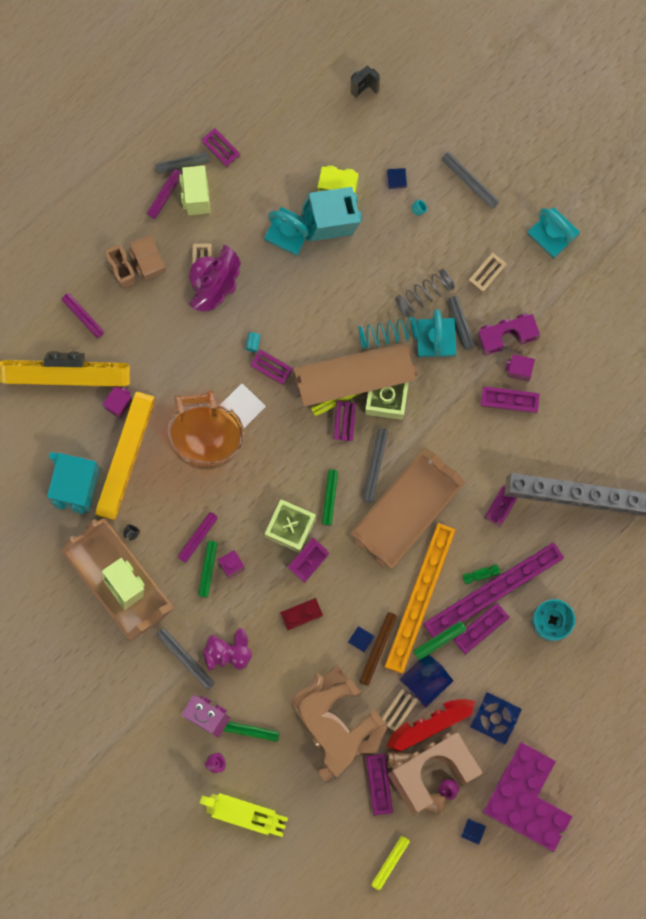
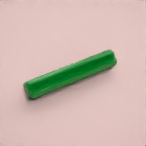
(329, 499)
(207, 569)
(439, 640)
(251, 731)

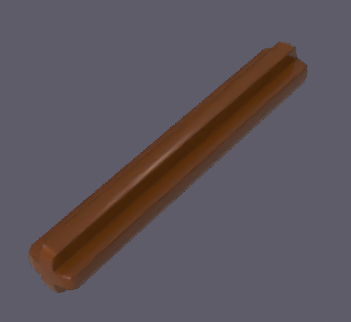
(378, 648)

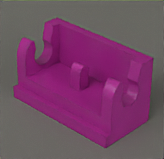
(500, 508)
(308, 560)

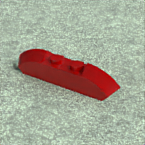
(454, 712)

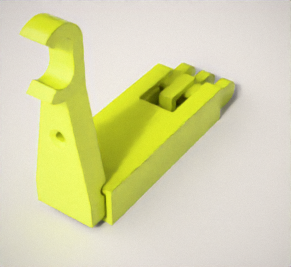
(243, 813)

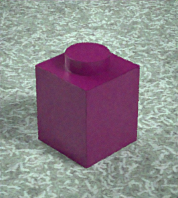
(520, 367)
(118, 401)
(231, 564)

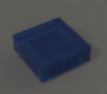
(396, 178)
(361, 639)
(473, 831)

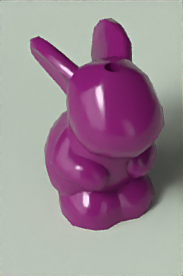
(220, 652)

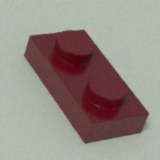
(301, 614)

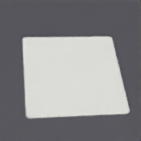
(244, 404)

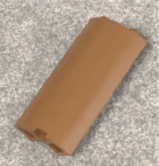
(355, 373)
(407, 508)
(96, 551)

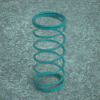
(364, 344)

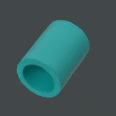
(252, 342)

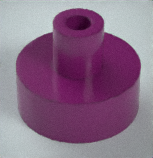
(215, 763)
(449, 789)

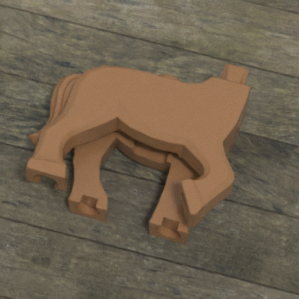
(328, 730)

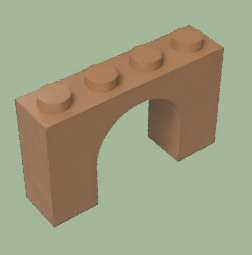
(408, 776)

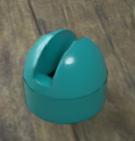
(419, 207)

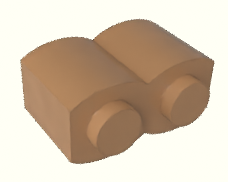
(147, 257)
(119, 264)

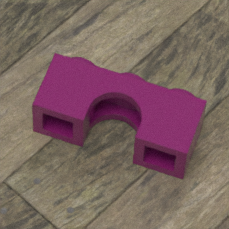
(523, 327)

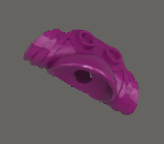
(214, 279)

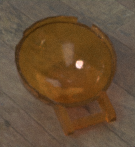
(204, 433)

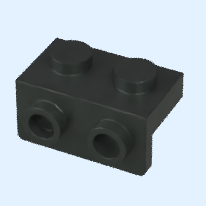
(363, 79)
(69, 359)

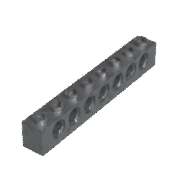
(575, 494)

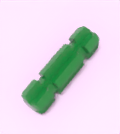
(481, 574)

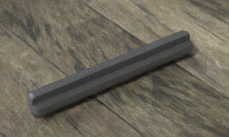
(470, 180)
(375, 465)
(185, 658)

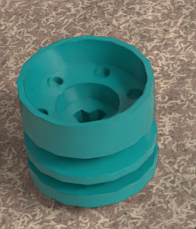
(564, 623)

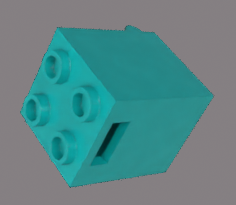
(331, 214)
(73, 482)

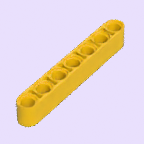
(89, 374)
(125, 455)

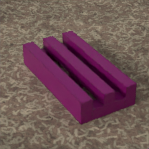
(231, 159)
(284, 375)
(344, 421)

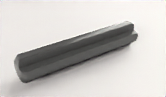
(179, 163)
(461, 323)

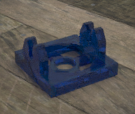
(514, 714)

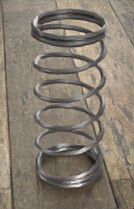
(448, 285)

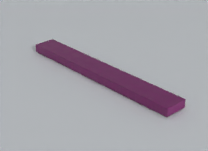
(494, 590)

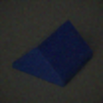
(426, 680)

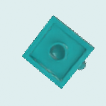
(287, 231)
(553, 231)
(436, 336)

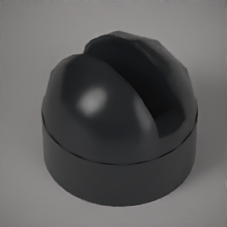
(131, 531)

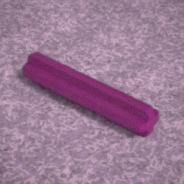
(164, 194)
(82, 315)
(197, 537)

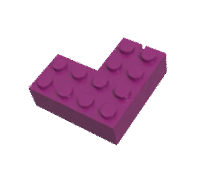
(517, 801)

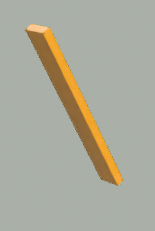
(420, 598)

